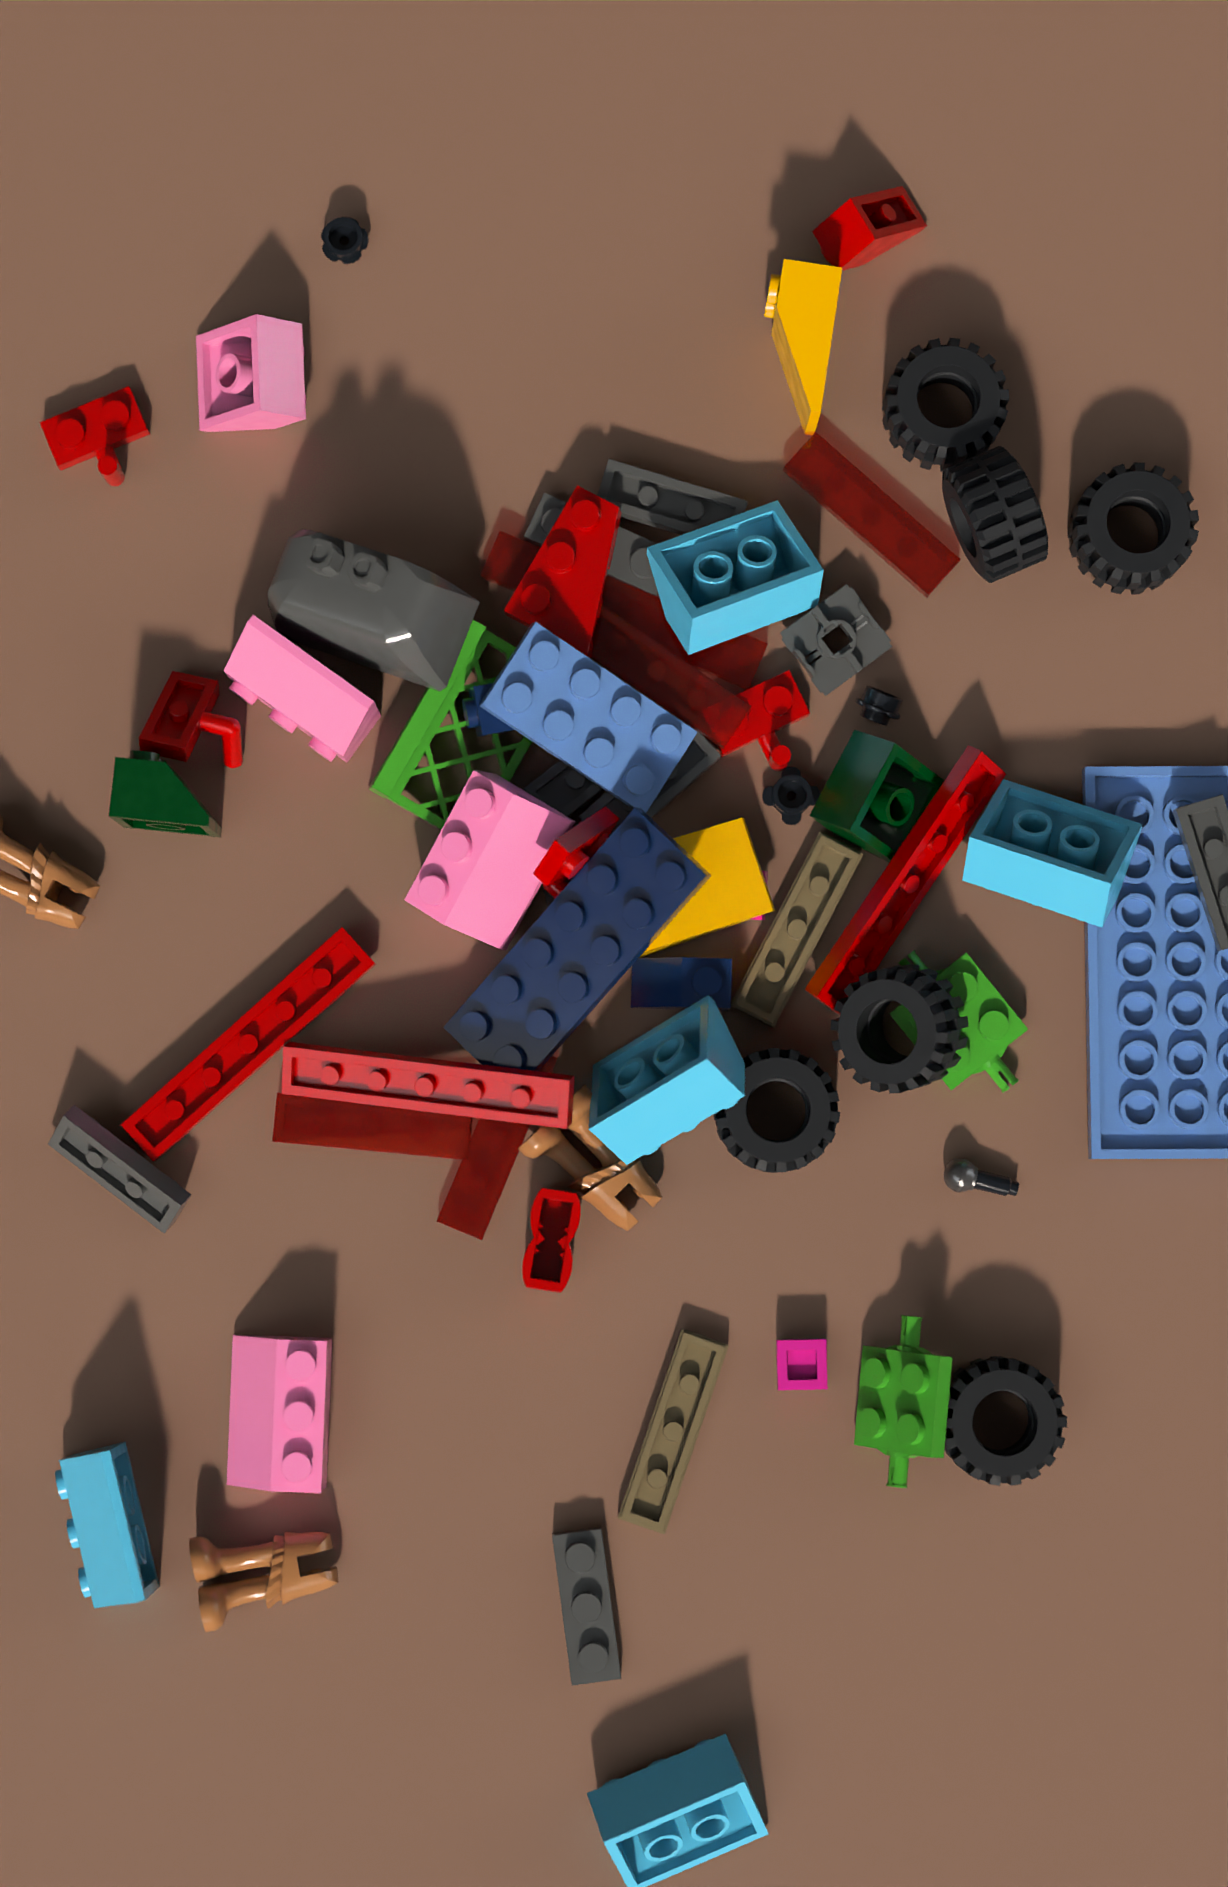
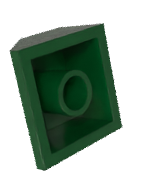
(875, 795)
(155, 798)

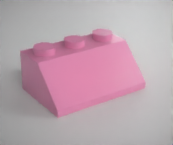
(300, 691)
(486, 859)
(279, 1413)

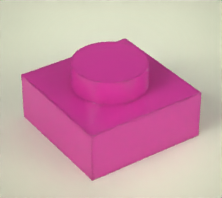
(801, 1364)

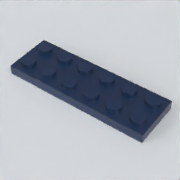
(578, 947)

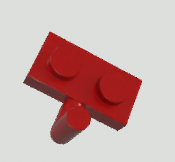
(95, 432)
(773, 707)
(183, 714)
(573, 849)

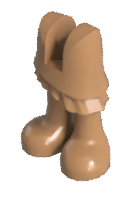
(46, 882)
(596, 1184)
(281, 1583)

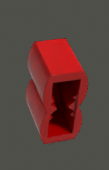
(549, 1254)

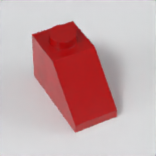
(868, 227)

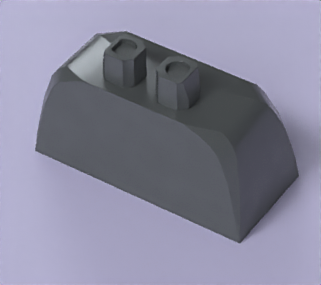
(369, 608)

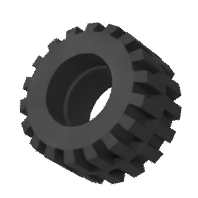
(955, 367)
(1153, 495)
(995, 514)
(863, 1036)
(819, 1119)
(1042, 1431)

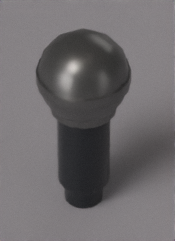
(964, 1176)

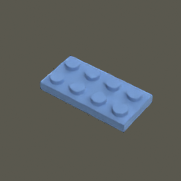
(588, 718)

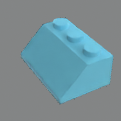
(734, 576)
(1051, 852)
(666, 1082)
(107, 1526)
(677, 1813)

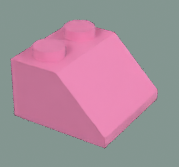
(251, 375)

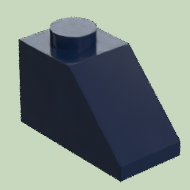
(680, 982)

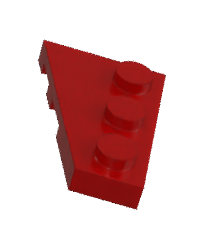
(570, 572)

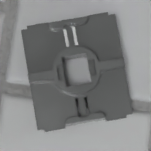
(864, 633)

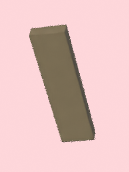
(796, 929)
(673, 1431)

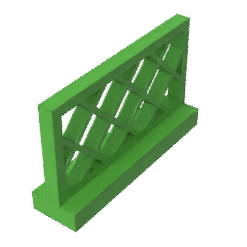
(426, 722)

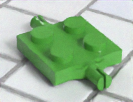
(990, 1022)
(903, 1401)

